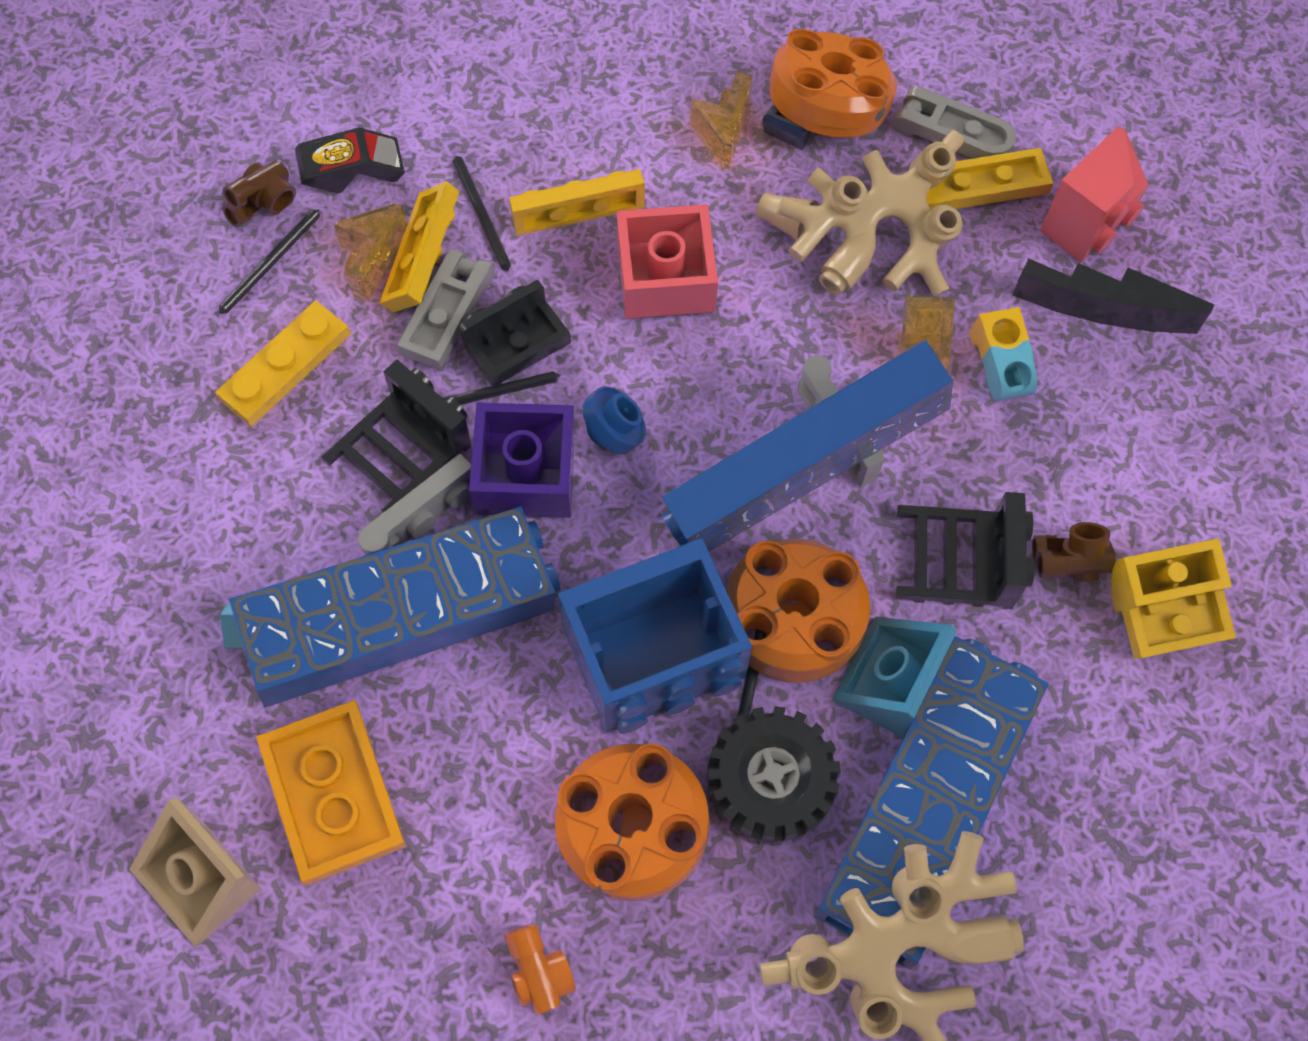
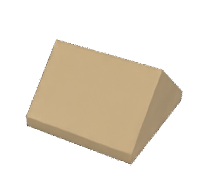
(191, 873)

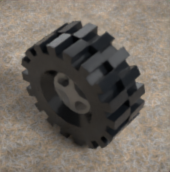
(782, 754)

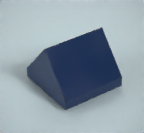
(783, 129)

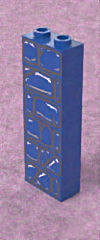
(810, 449)
(394, 605)
(938, 777)

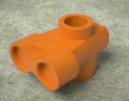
(540, 976)

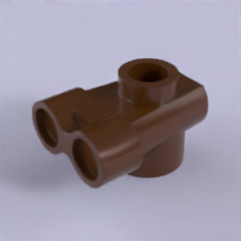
(258, 188)
(1081, 555)

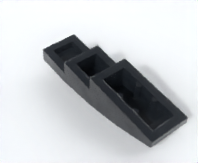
(1131, 303)

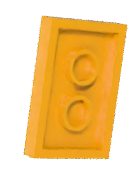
(330, 792)

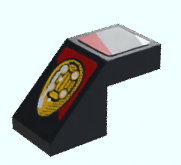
(337, 158)

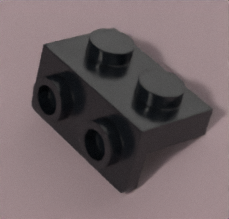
(513, 333)

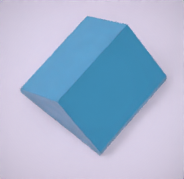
(894, 671)

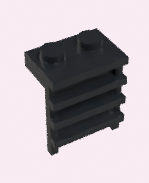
(418, 413)
(998, 553)

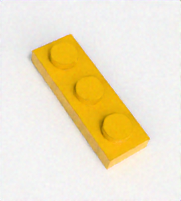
(993, 180)
(577, 201)
(420, 247)
(283, 363)

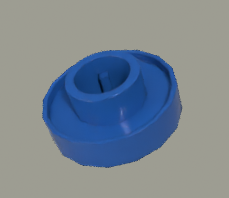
(613, 420)

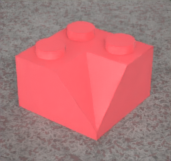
(1097, 198)
(667, 261)

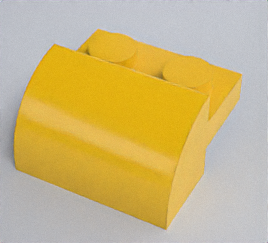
(1173, 598)

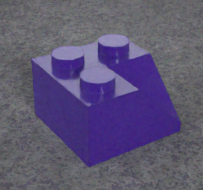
(523, 459)

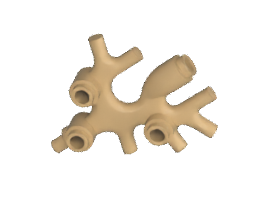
(889, 196)
(923, 921)

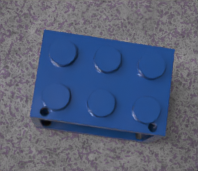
(655, 636)

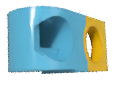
(1005, 353)

